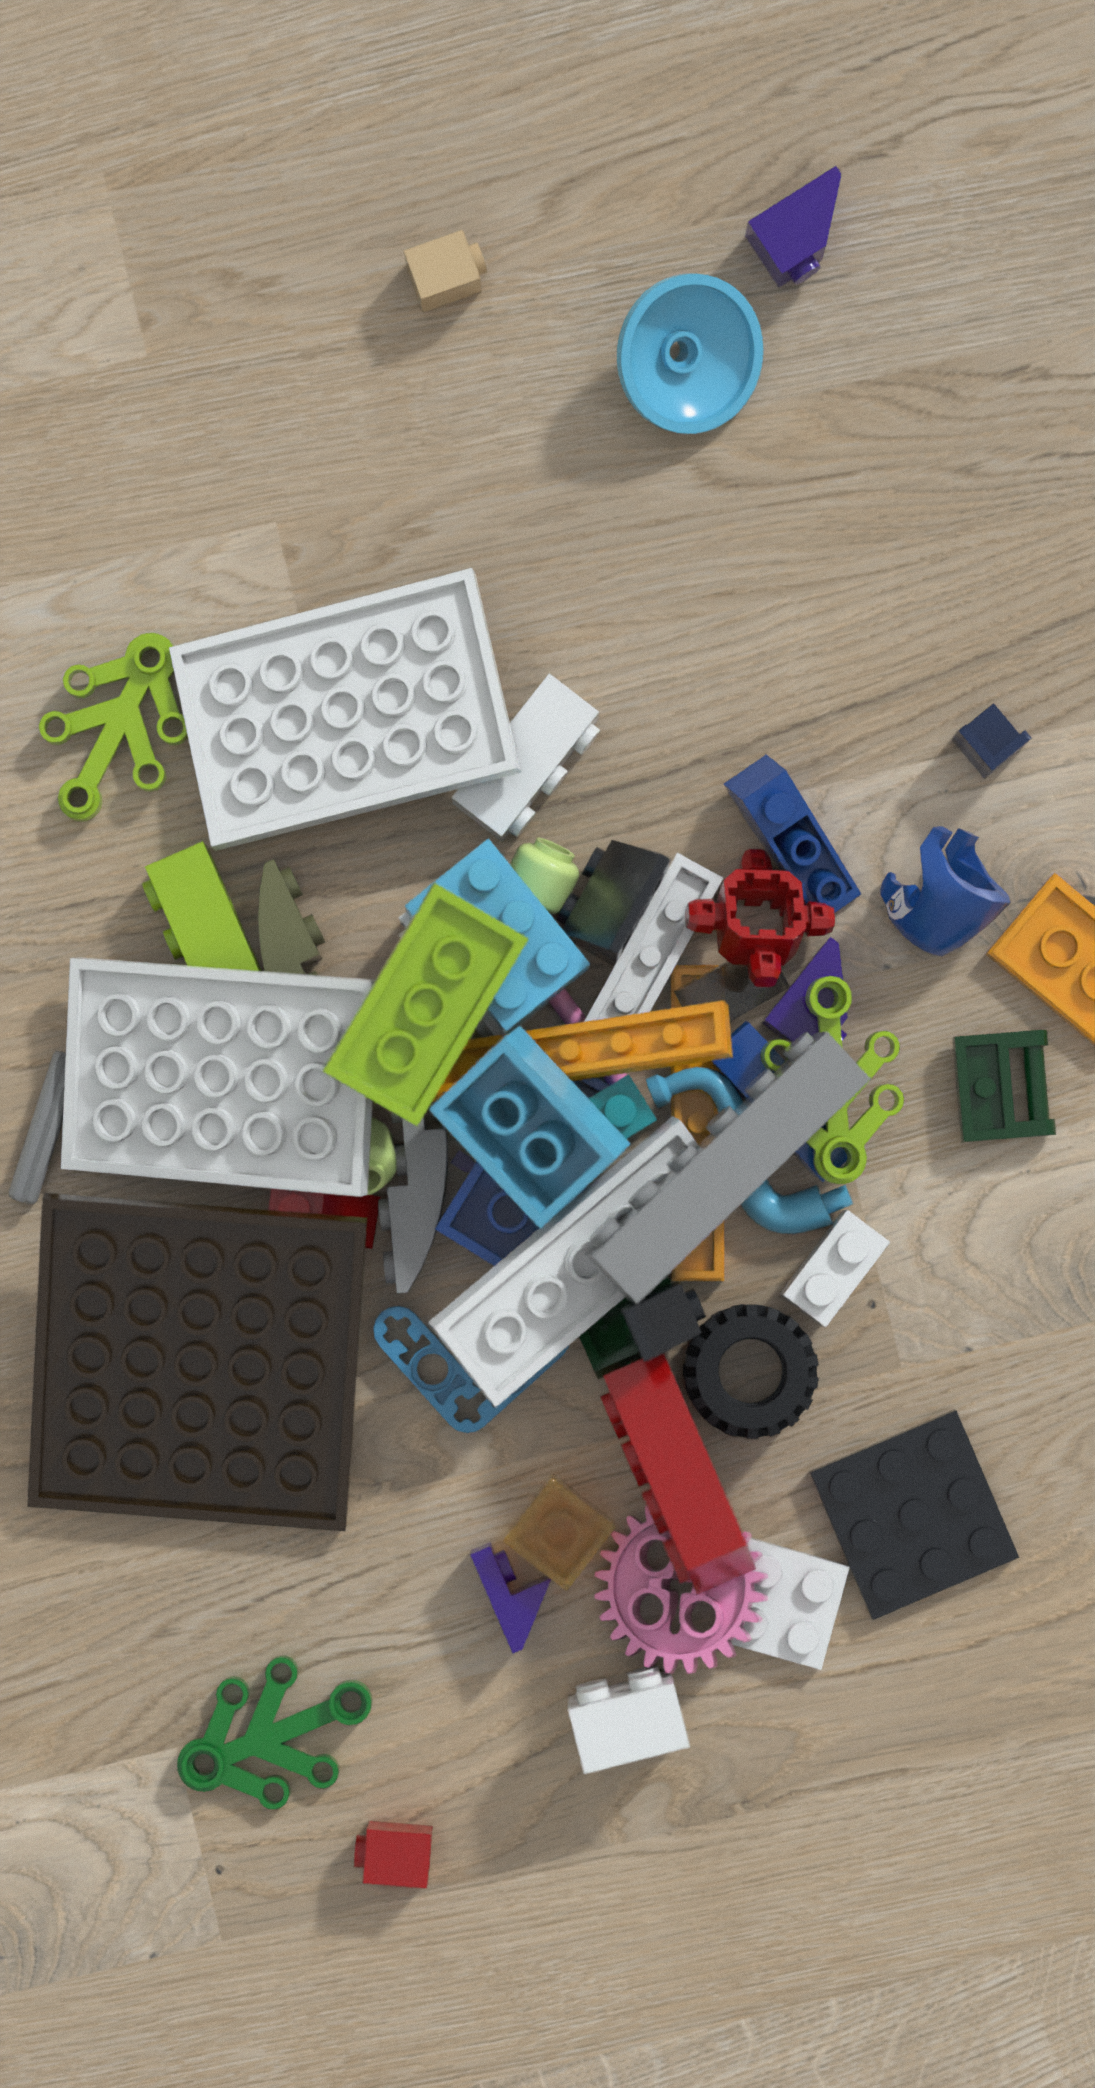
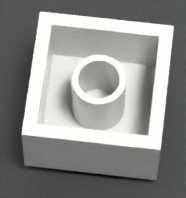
(626, 1719)

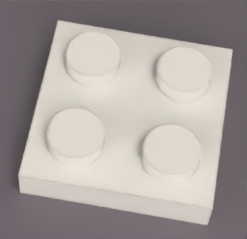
(800, 1604)

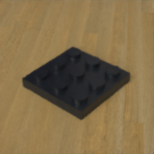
(914, 1514)

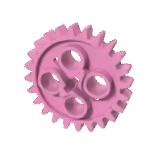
(633, 1579)

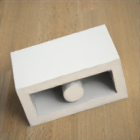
(834, 1268)

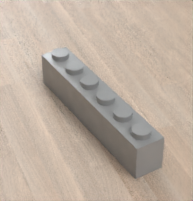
(727, 1165)

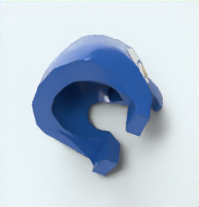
(951, 903)

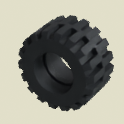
(784, 1404)

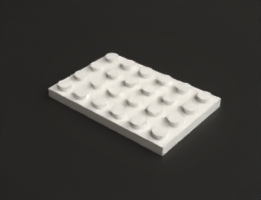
(344, 709)
(212, 1077)

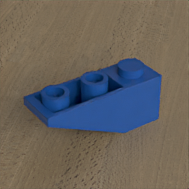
(791, 832)

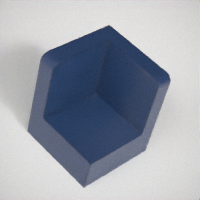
(989, 740)

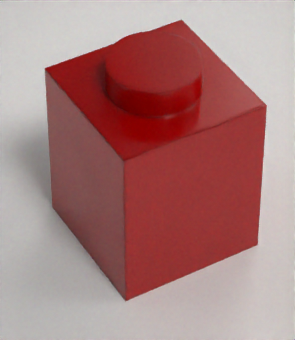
(394, 1854)

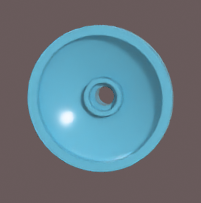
(716, 357)

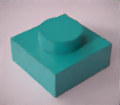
(624, 1107)

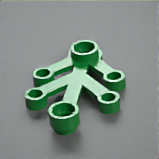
(266, 1738)

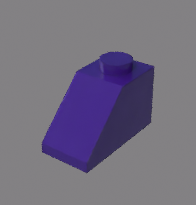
(795, 230)
(791, 1015)

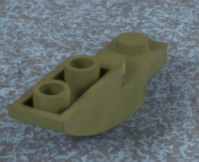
(285, 937)

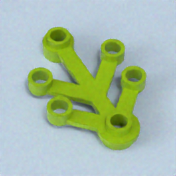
(120, 718)
(837, 1127)

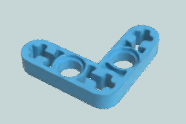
(457, 1382)

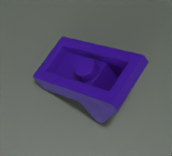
(513, 1608)

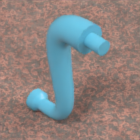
(774, 1212)

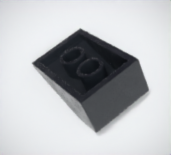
(613, 899)

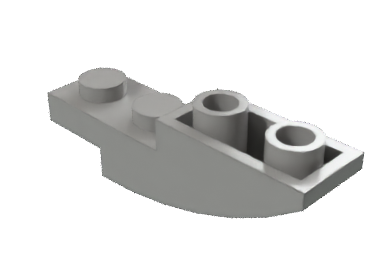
(417, 1207)

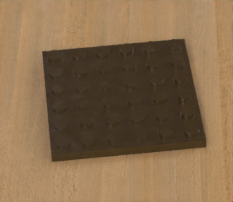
(195, 1361)

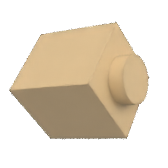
(445, 270)

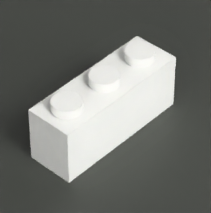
(544, 737)

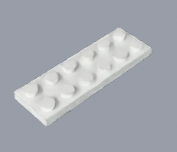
(547, 1285)

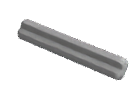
(41, 1135)

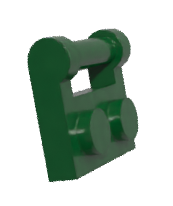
(986, 1086)

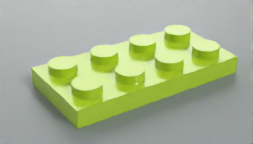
(425, 1004)

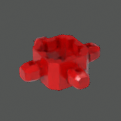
(766, 951)

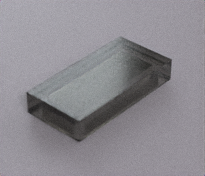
(731, 985)

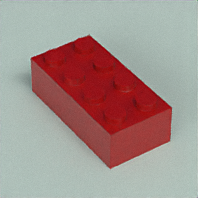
(682, 1479)

